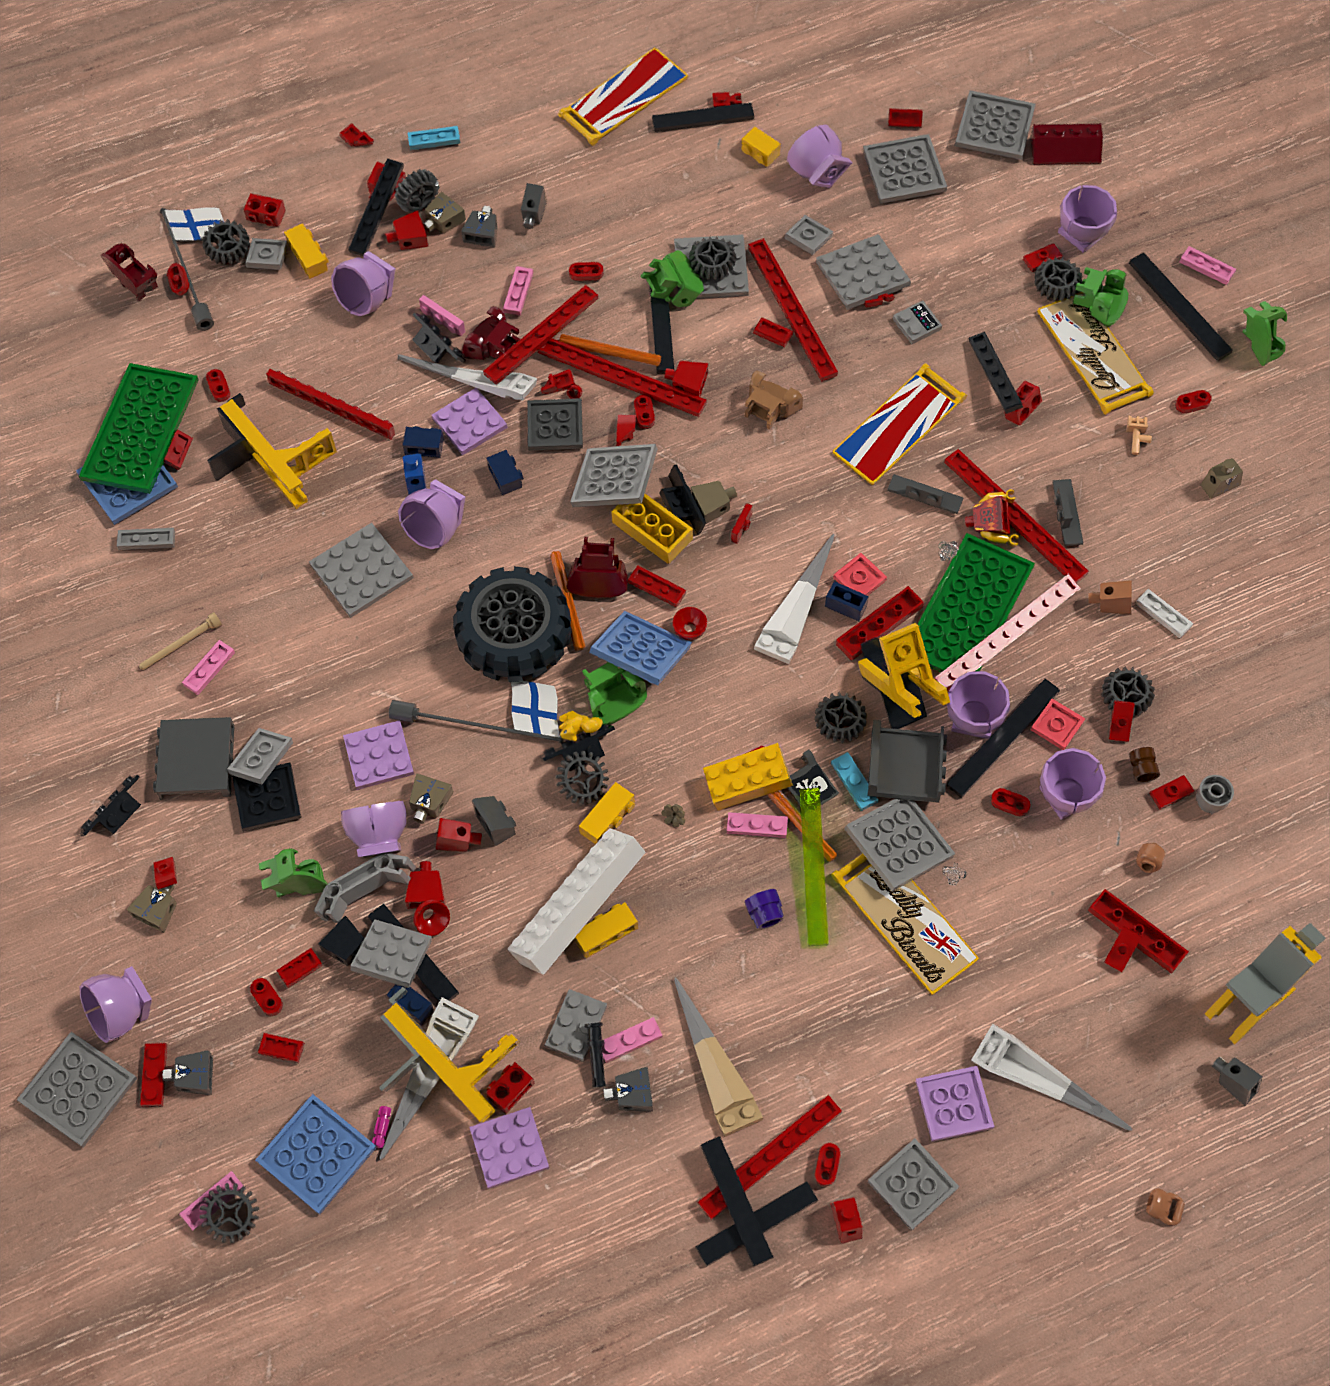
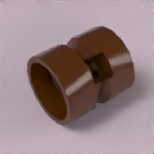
(1144, 764)

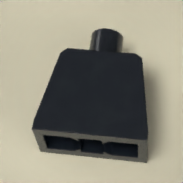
(342, 942)

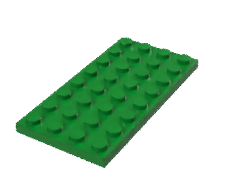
(138, 428)
(971, 600)

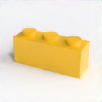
(306, 250)
(607, 813)
(606, 929)

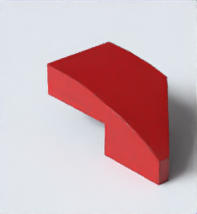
(355, 137)
(558, 382)
(625, 428)

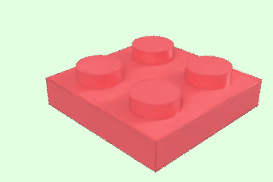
(860, 575)
(1057, 724)

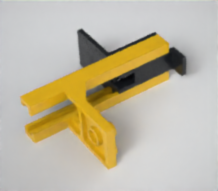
(251, 444)
(898, 673)

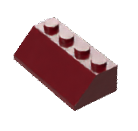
(1066, 144)

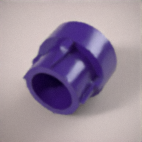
(765, 908)

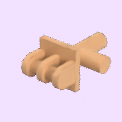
(1137, 426)

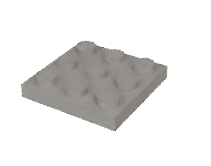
(391, 953)
(913, 1184)

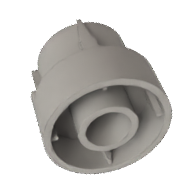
(1218, 785)

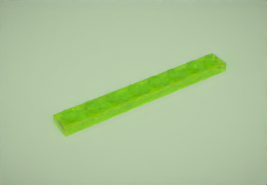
(814, 867)

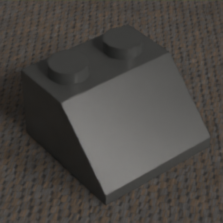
(494, 819)

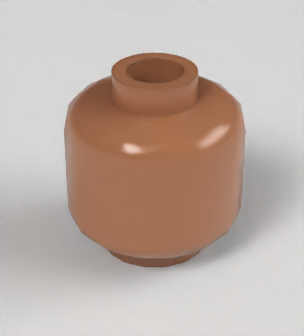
(1150, 857)

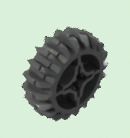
(417, 190)
(228, 248)
(722, 254)
(1056, 284)
(1116, 683)
(826, 711)
(578, 770)
(241, 1226)

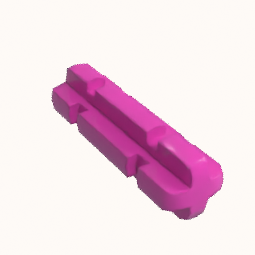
(381, 1126)

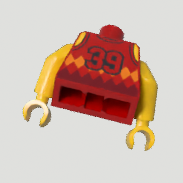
(992, 517)

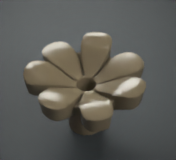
(674, 814)

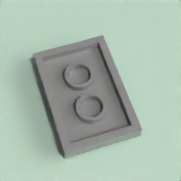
(260, 756)
(568, 1032)

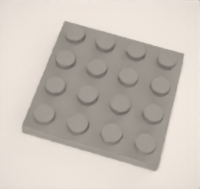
(995, 125)
(904, 168)
(863, 271)
(730, 286)
(614, 475)
(361, 570)
(899, 842)
(77, 1089)

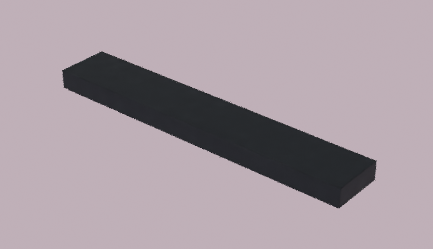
(703, 117)
(376, 207)
(662, 333)
(995, 372)
(428, 971)
(736, 1201)
(767, 1217)

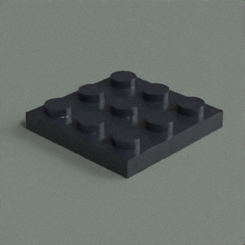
(267, 802)

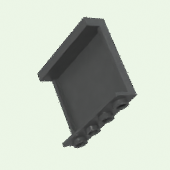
(194, 756)
(907, 764)

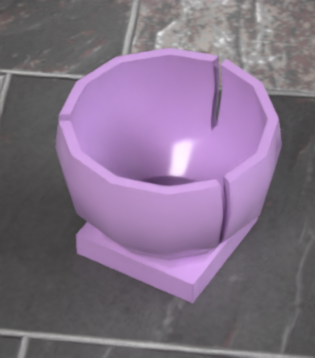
(818, 156)
(1088, 217)
(363, 283)
(435, 515)
(977, 705)
(1071, 781)
(375, 828)
(120, 1003)

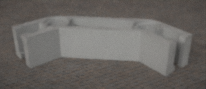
(360, 882)

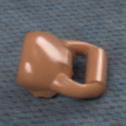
(1159, 1206)

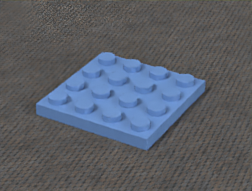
(122, 503)
(640, 648)
(316, 1154)

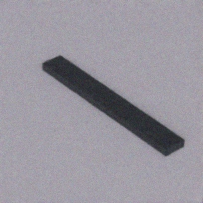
(1180, 306)
(1002, 738)

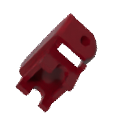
(135, 275)
(490, 337)
(594, 572)

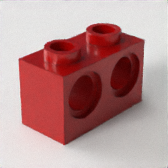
(264, 210)
(1030, 398)
(514, 1091)

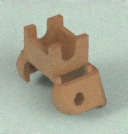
(771, 400)

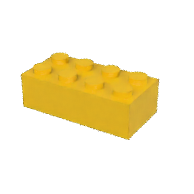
(653, 527)
(747, 776)

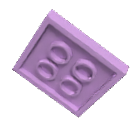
(469, 421)
(378, 755)
(954, 1103)
(509, 1148)

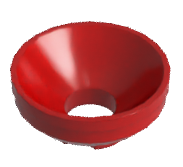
(686, 616)
(436, 923)

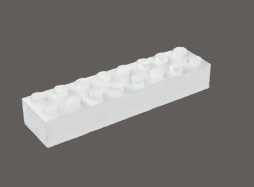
(576, 901)

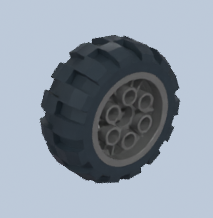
(496, 598)

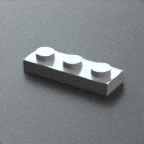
(146, 538)

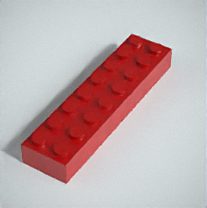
(880, 622)
(1153, 941)

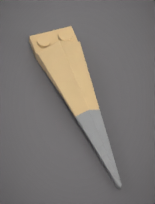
(728, 1093)

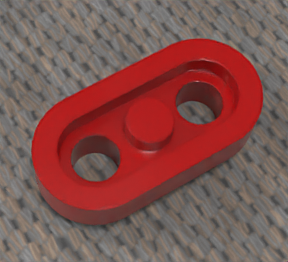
(588, 271)
(178, 279)
(218, 383)
(1194, 401)
(644, 410)
(1010, 802)
(266, 995)
(827, 1165)

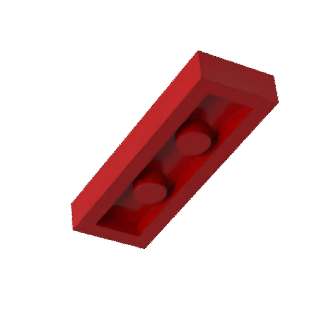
(657, 586)
(152, 1079)

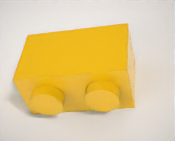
(760, 146)

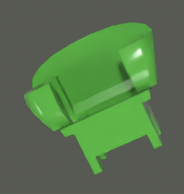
(672, 272)
(1106, 301)
(1261, 330)
(612, 697)
(287, 880)

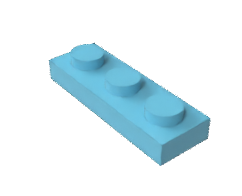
(433, 138)
(853, 781)

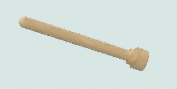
(211, 622)

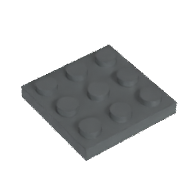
(555, 424)

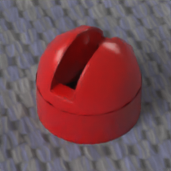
(572, 390)

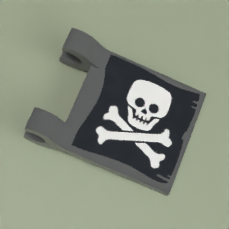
(812, 777)

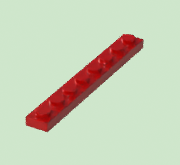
(540, 334)
(331, 404)
(775, 1152)

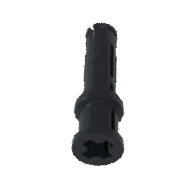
(596, 1057)

